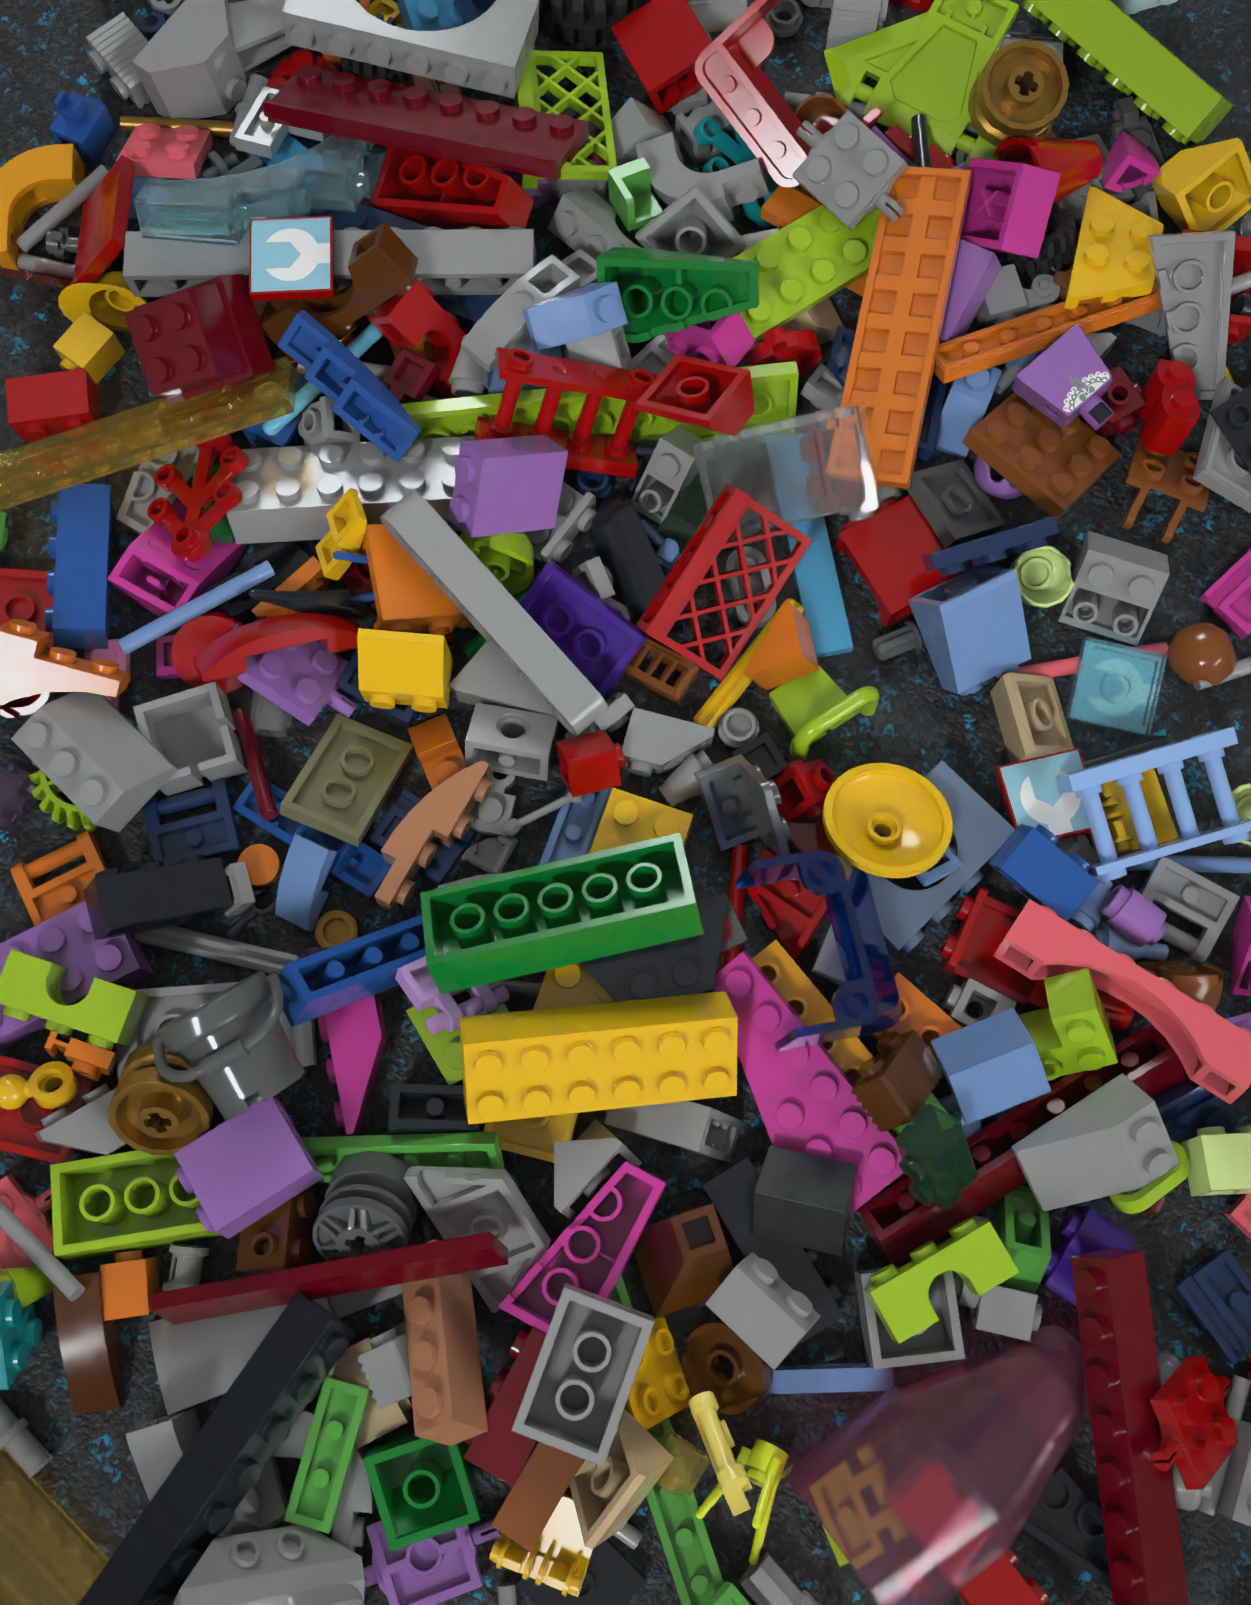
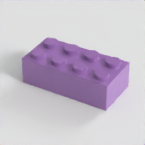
(71, 943)

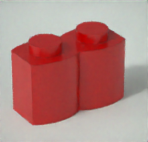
(1169, 407)

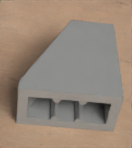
(493, 682)
(681, 1125)
(160, 1446)

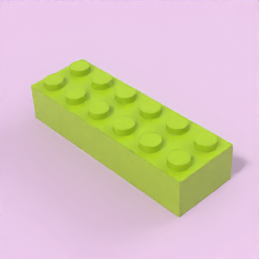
(1136, 64)

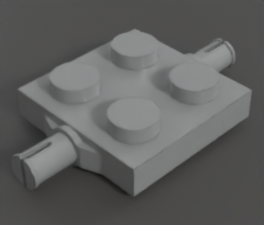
(850, 170)

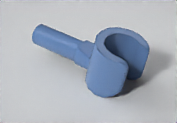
(668, 549)

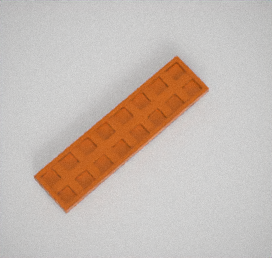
(905, 314)

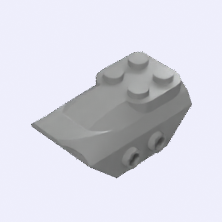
(275, 1569)

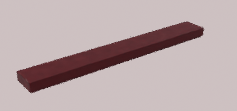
(331, 1278)

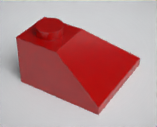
(701, 395)

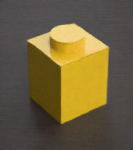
(90, 347)

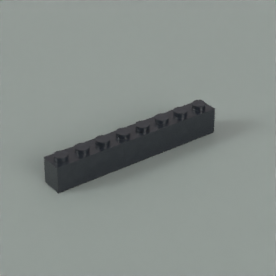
(224, 1458)

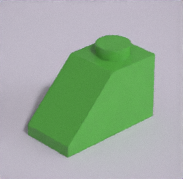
(1026, 1236)

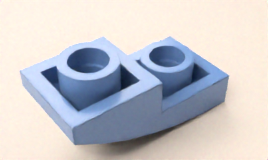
(301, 882)

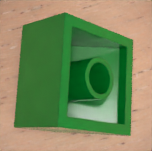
(421, 1488)

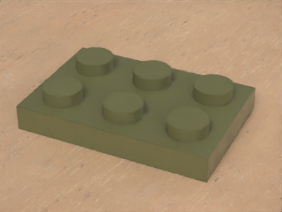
(346, 780)

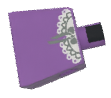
(1067, 381)

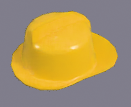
(101, 300)

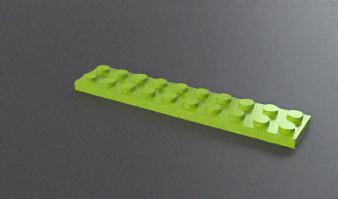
(772, 386)

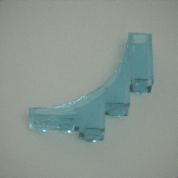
(222, 206)

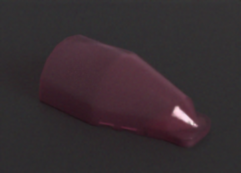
(946, 1467)

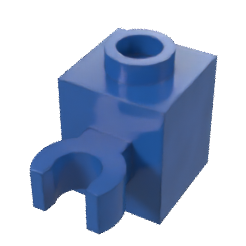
(83, 124)

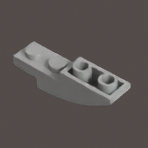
(505, 322)

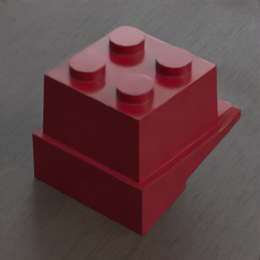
(200, 339)

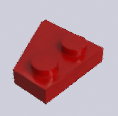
(790, 911)

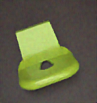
(817, 704)

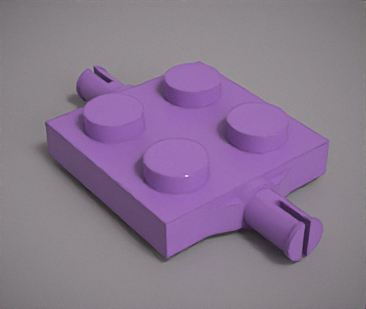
(299, 679)
(430, 1568)

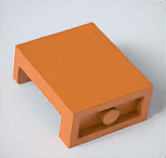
(402, 590)

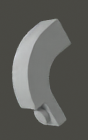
(724, 188)
(357, 1492)

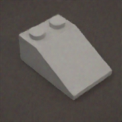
(1097, 1147)

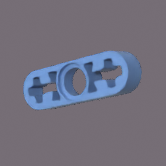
(830, 1378)

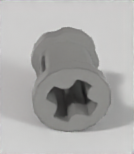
(185, 1266)

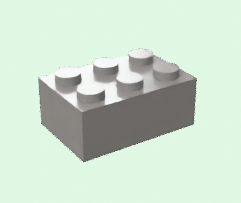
(583, 1374)

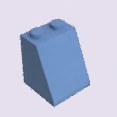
(973, 627)

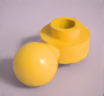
(16, 1089)

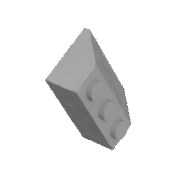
(94, 757)

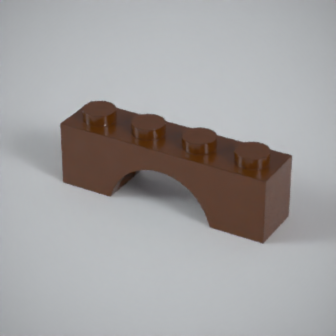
(378, 270)

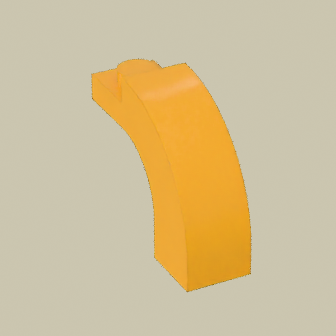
(30, 183)

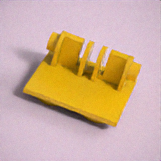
(1120, 819)
(659, 1381)
(557, 1556)

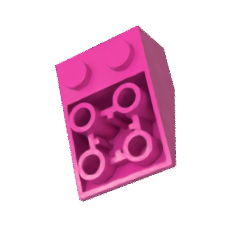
(160, 580)

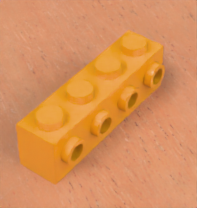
(810, 1005)

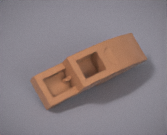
(438, 817)

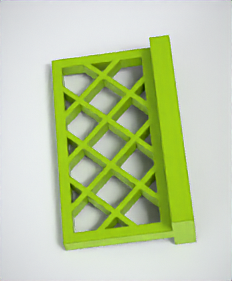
(529, 96)

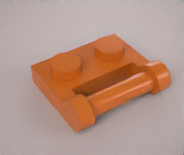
(65, 890)

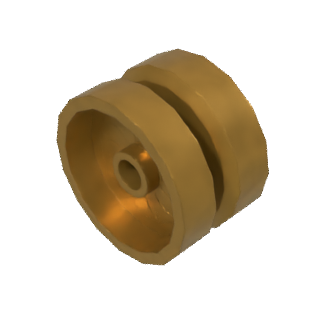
(1018, 92)
(155, 1112)

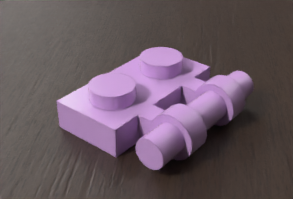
(422, 991)

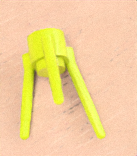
(764, 1468)

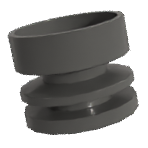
(365, 1207)

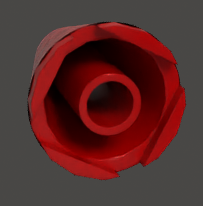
(1075, 159)

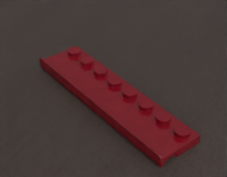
(428, 122)

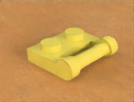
(718, 1443)

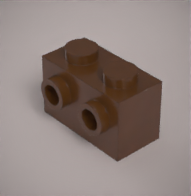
(279, 1238)

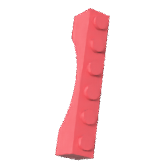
(1208, 1045)

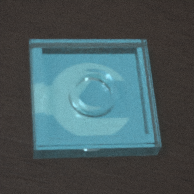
(1116, 686)

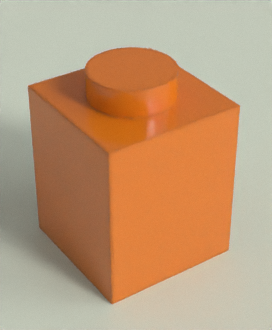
(129, 1285)

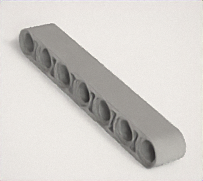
(494, 612)

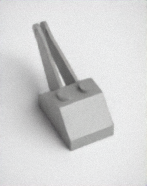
(204, 55)

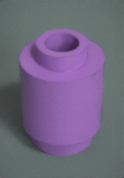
(1134, 916)

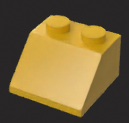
(404, 669)

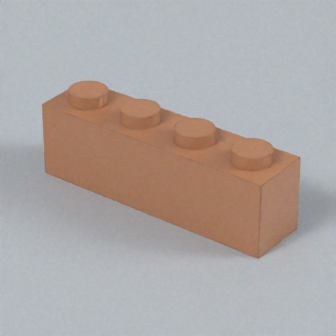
(444, 1359)

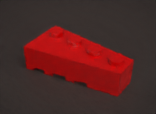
(448, 192)

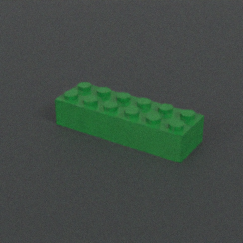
(559, 914)

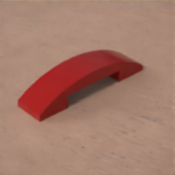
(226, 654)

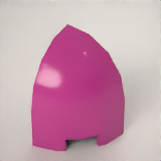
(1128, 165)

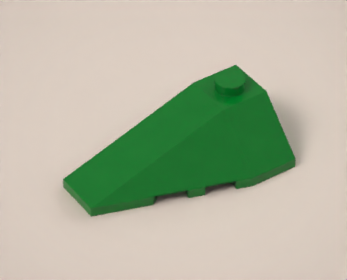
(676, 289)

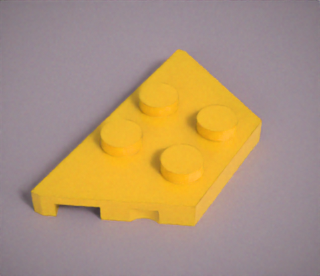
(1112, 251)

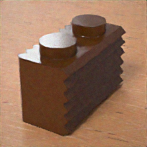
(897, 1079)

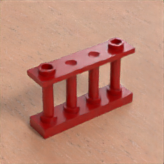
(585, 451)

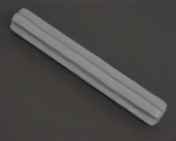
(217, 948)

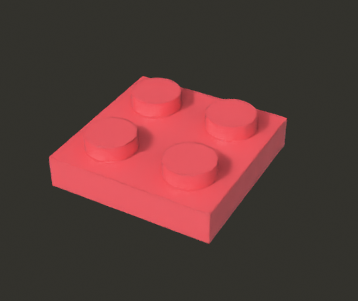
(168, 151)

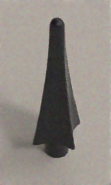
(324, 602)

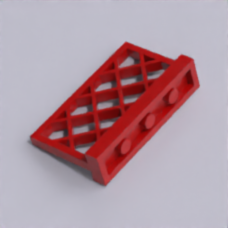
(694, 564)

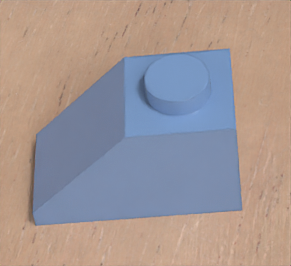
(575, 315)
(964, 410)

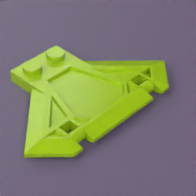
(926, 69)

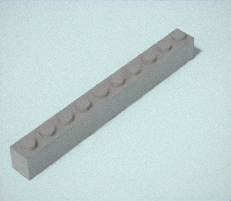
(448, 260)

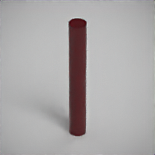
(255, 764)

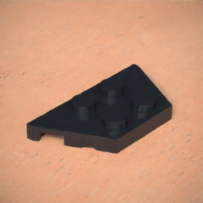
(666, 968)

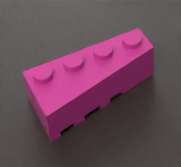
(591, 1248)

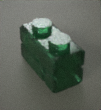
(936, 1157)

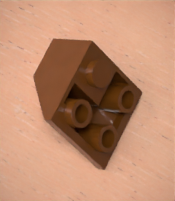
(683, 1259)

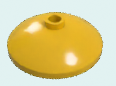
(889, 802)

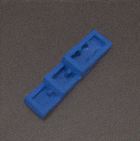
(351, 385)
(354, 865)

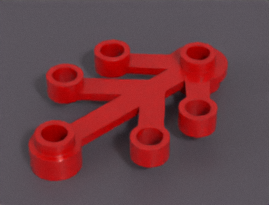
(192, 538)

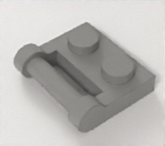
(1193, 899)

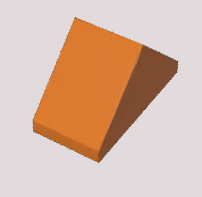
(784, 652)

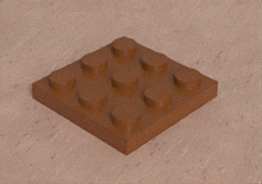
(1039, 456)

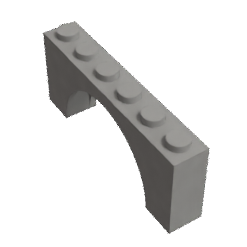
(477, 55)

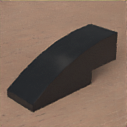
(284, 559)

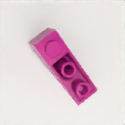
(357, 1047)

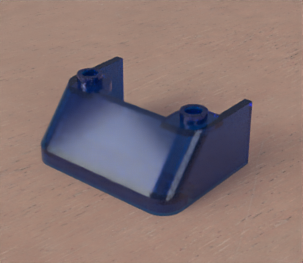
(870, 996)

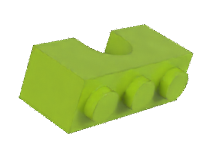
(34, 988)
(903, 1293)

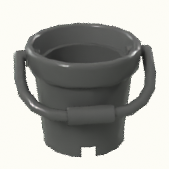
(233, 1045)

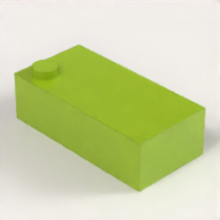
(121, 1205)

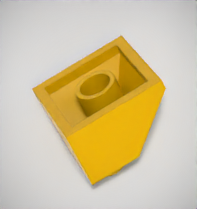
(1206, 186)

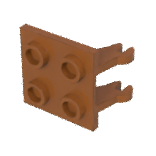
(1166, 475)

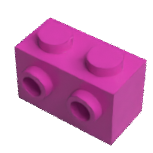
(715, 341)

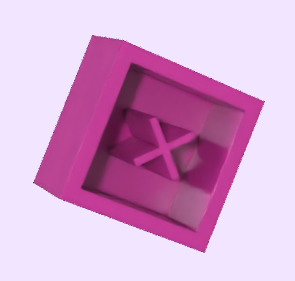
(1008, 206)

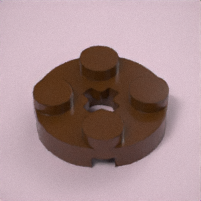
(703, 1373)

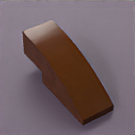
(89, 1348)

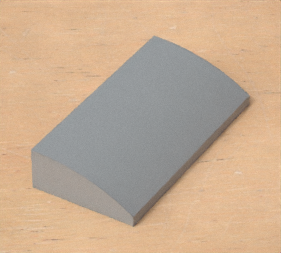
(208, 1354)

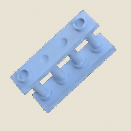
(1128, 774)

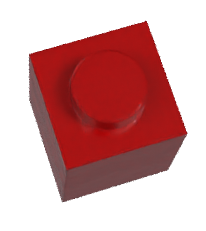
(590, 763)

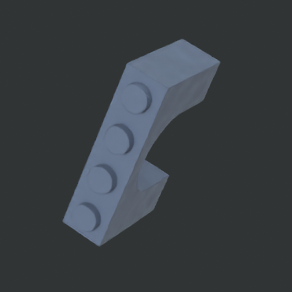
(975, 839)

